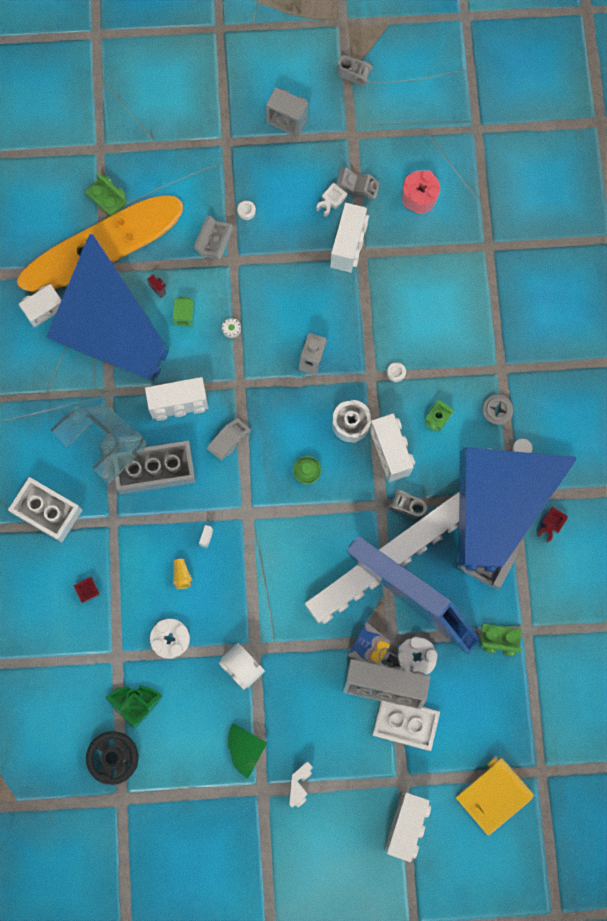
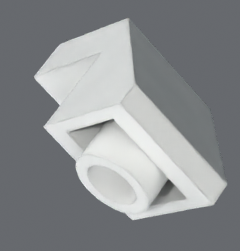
(297, 793)

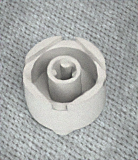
(347, 411)
(242, 665)

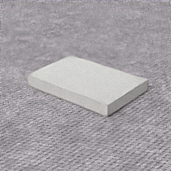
(406, 725)

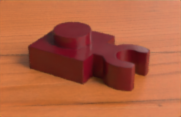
(553, 522)

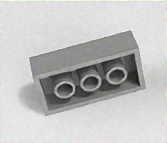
(158, 468)
(386, 683)

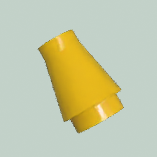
(181, 575)

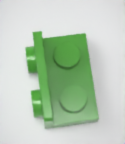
(106, 195)
(500, 639)

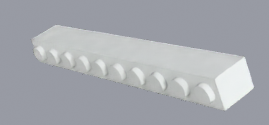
(400, 550)

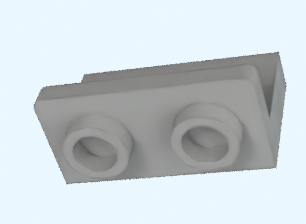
(213, 238)

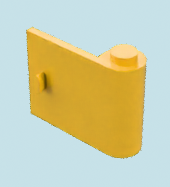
(497, 794)

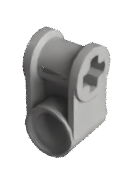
(354, 70)
(406, 505)

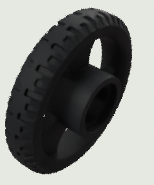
(105, 775)

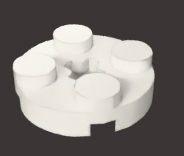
(160, 645)
(416, 645)

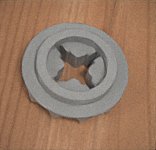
(505, 406)

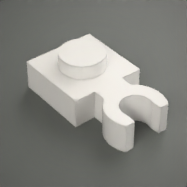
(332, 198)

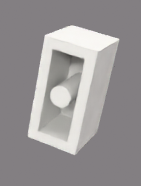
(41, 305)

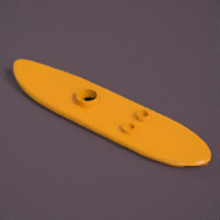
(117, 235)

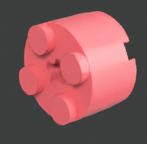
(420, 191)

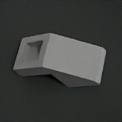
(360, 185)
(228, 438)

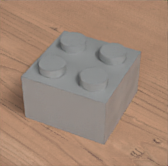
(287, 111)

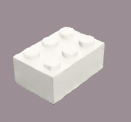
(349, 238)
(177, 398)
(391, 447)
(45, 509)
(407, 827)

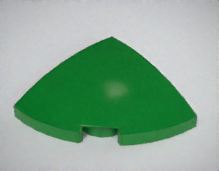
(134, 703)
(244, 749)

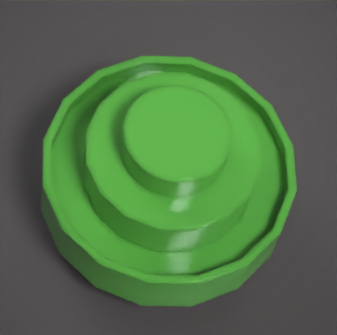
(307, 470)

